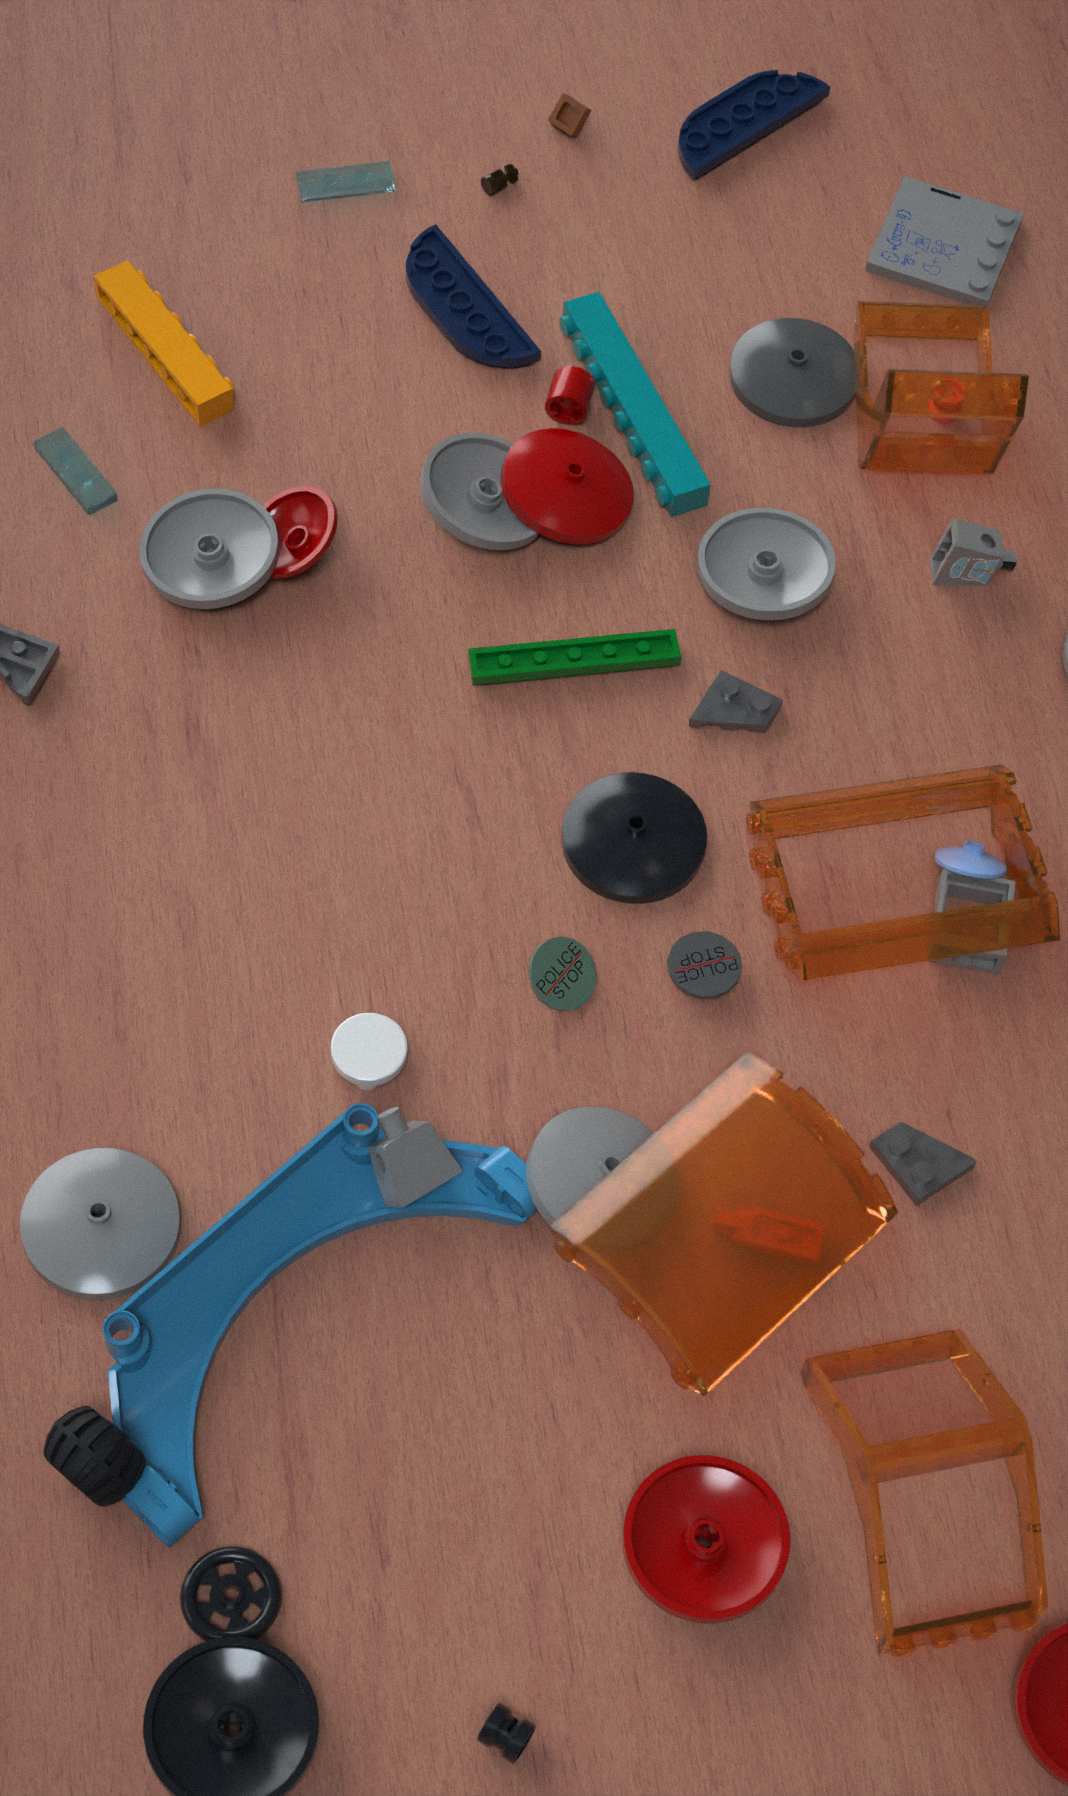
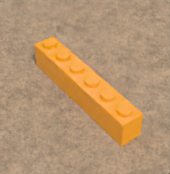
(164, 343)

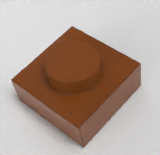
(569, 115)

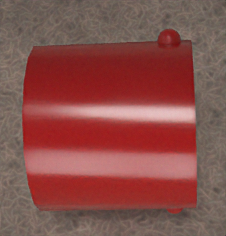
(569, 395)

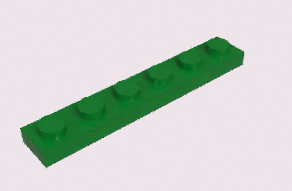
(573, 657)

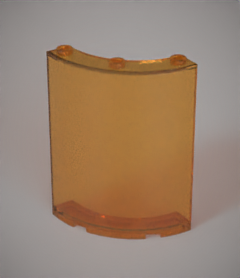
(727, 1220)

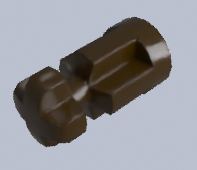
(498, 180)

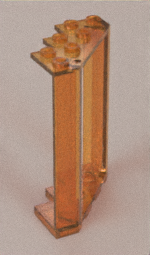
(912, 938)

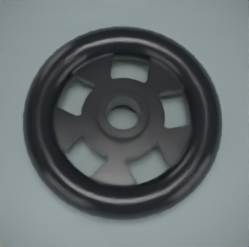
(203, 1572)

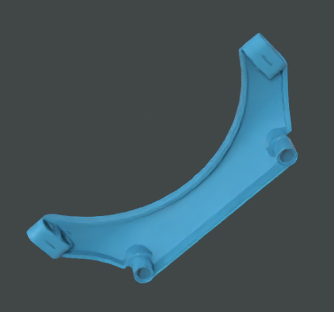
(199, 1295)

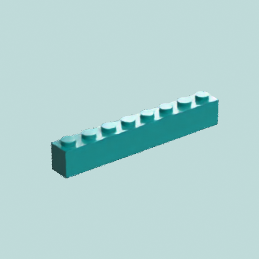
(635, 405)

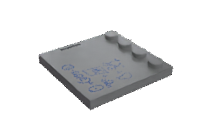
(944, 242)

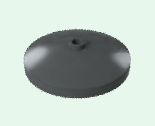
(793, 372)

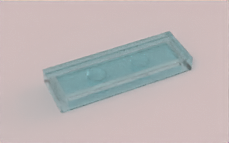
(345, 181)
(75, 471)

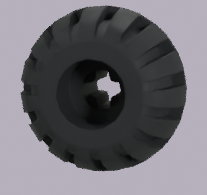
(94, 1456)

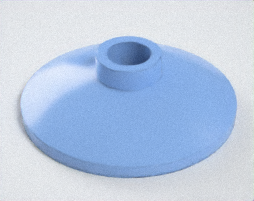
(970, 861)

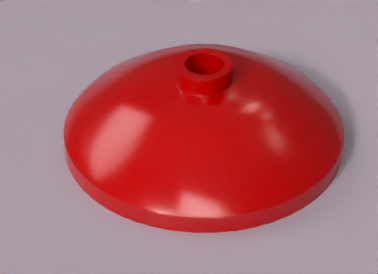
(304, 525)

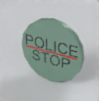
(562, 973)

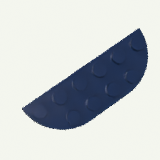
(744, 116)
(464, 304)

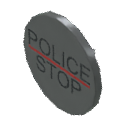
(704, 965)

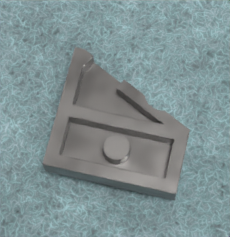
(25, 661)
(736, 706)
(919, 1161)

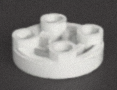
(369, 1050)

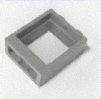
(979, 890)

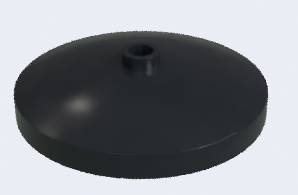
(634, 838)
(222, 1686)

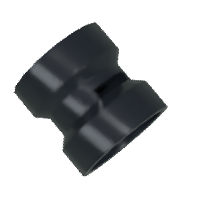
(506, 1733)

